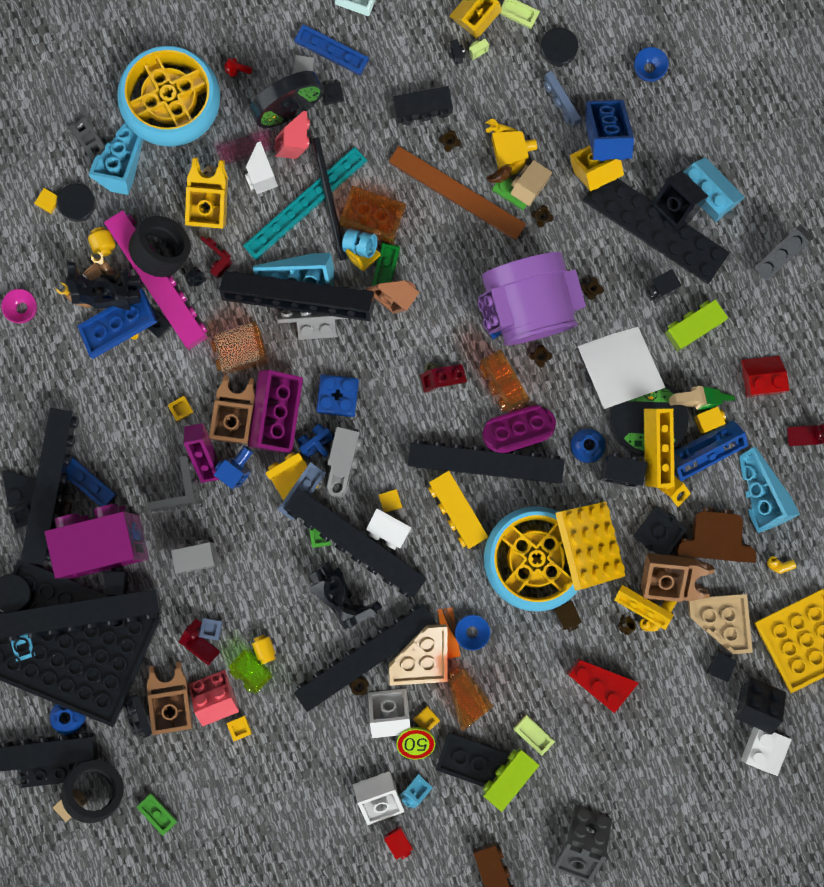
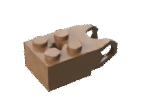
(229, 407)
(674, 578)
(168, 694)

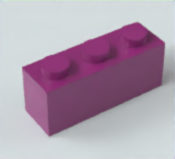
(201, 452)

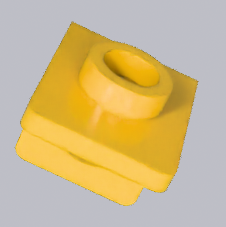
(362, 262)
(673, 492)

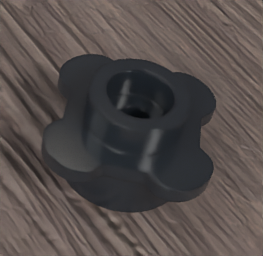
(195, 278)

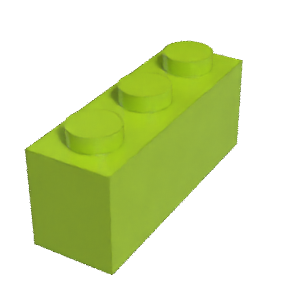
(695, 324)
(510, 779)

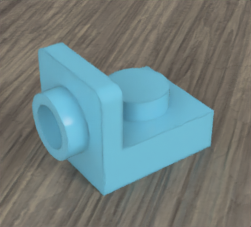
(415, 792)

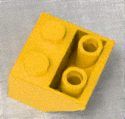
(476, 15)

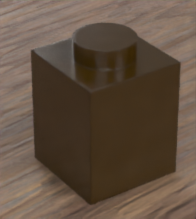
(567, 616)

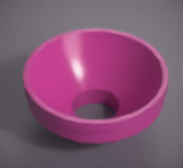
(12, 300)

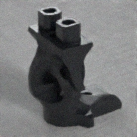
(115, 295)
(332, 589)

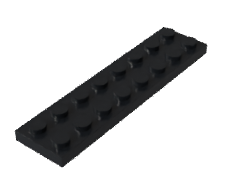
(644, 221)

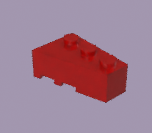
(603, 684)

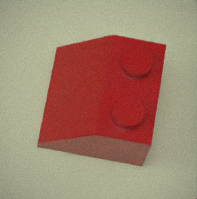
(764, 376)

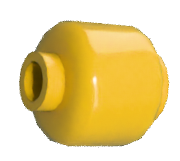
(101, 240)

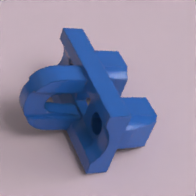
(317, 443)

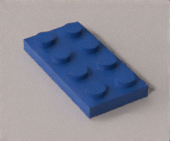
(116, 326)

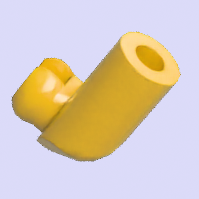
(780, 567)
(648, 626)

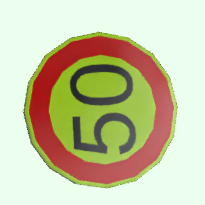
(415, 743)

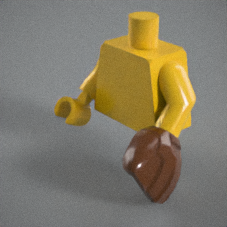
(510, 150)

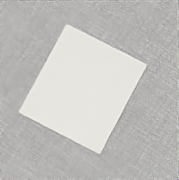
(621, 367)

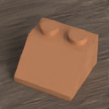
(395, 295)

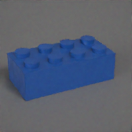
(609, 130)

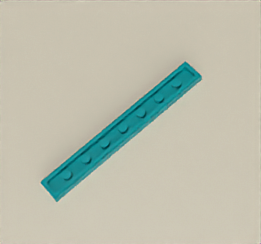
(303, 204)

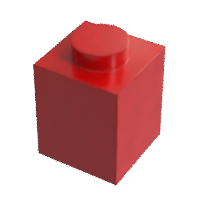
(398, 843)

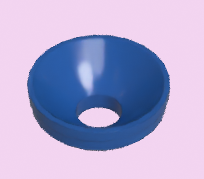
(654, 56)
(580, 452)
(472, 643)
(76, 722)

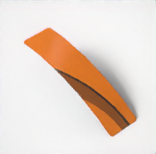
(446, 616)

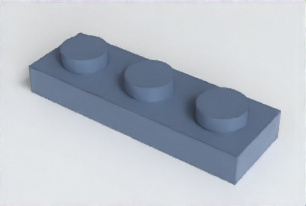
(561, 99)
(307, 482)

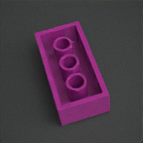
(275, 411)

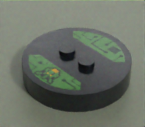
(286, 99)
(628, 419)

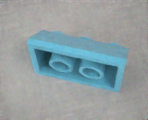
(720, 191)

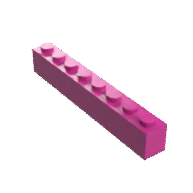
(161, 288)

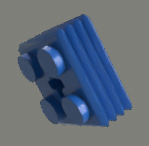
(345, 405)

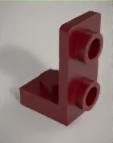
(219, 266)
(442, 377)
(805, 435)
(197, 645)

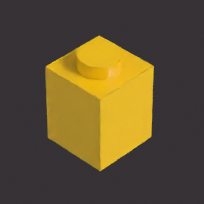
(710, 420)

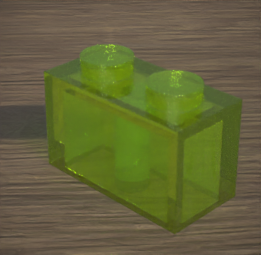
(250, 671)

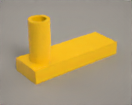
(658, 615)

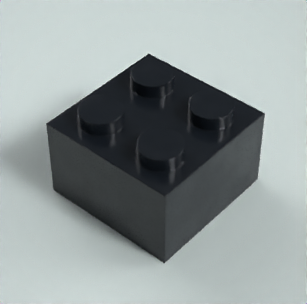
(679, 199)
(623, 470)
(761, 705)

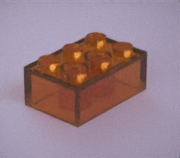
(373, 214)
(503, 382)

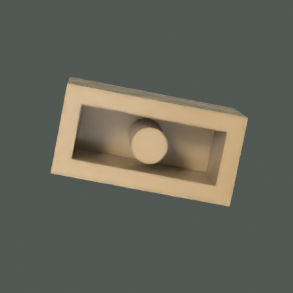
(531, 182)

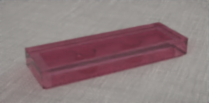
(244, 146)

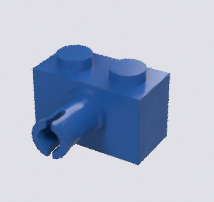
(232, 470)

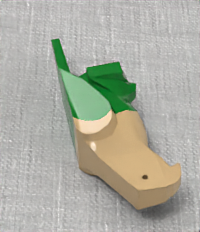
(700, 398)

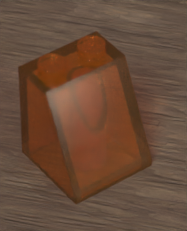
(239, 348)
(468, 697)

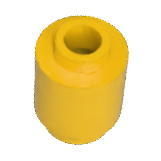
(264, 649)

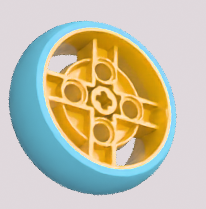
(137, 111)
(516, 559)

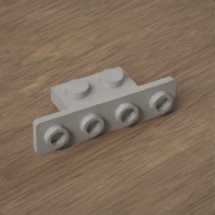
(310, 325)

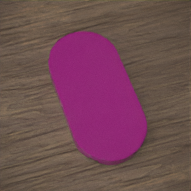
(519, 429)

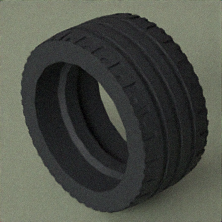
(169, 232)
(103, 769)

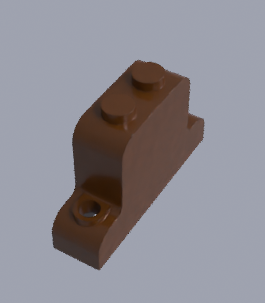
(716, 538)

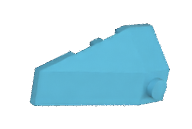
(118, 162)
(307, 268)
(768, 496)

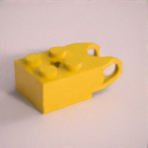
(206, 189)

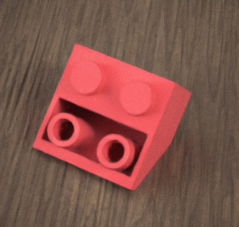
(293, 138)
(213, 698)

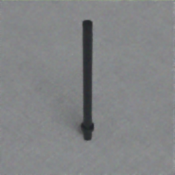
(329, 198)

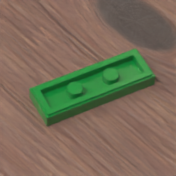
(386, 264)

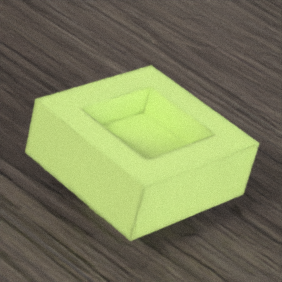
(478, 48)

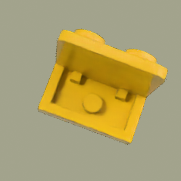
(287, 473)

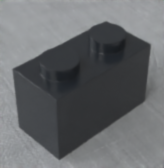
(663, 286)

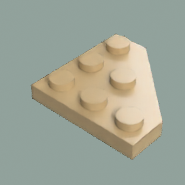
(724, 620)
(422, 659)

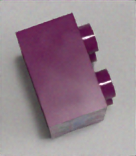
(96, 545)

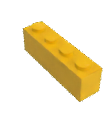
(659, 447)
(458, 509)

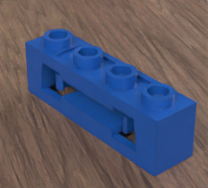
(709, 449)

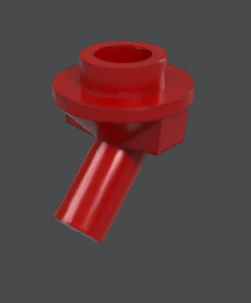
(232, 67)

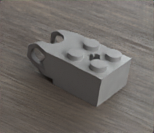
(343, 459)

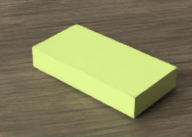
(519, 12)
(534, 735)

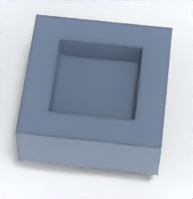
(210, 629)

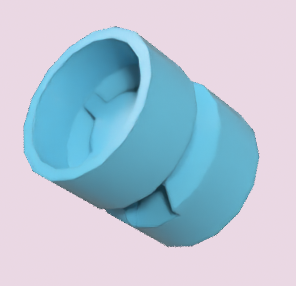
(360, 243)

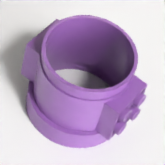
(530, 298)

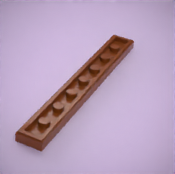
(457, 193)

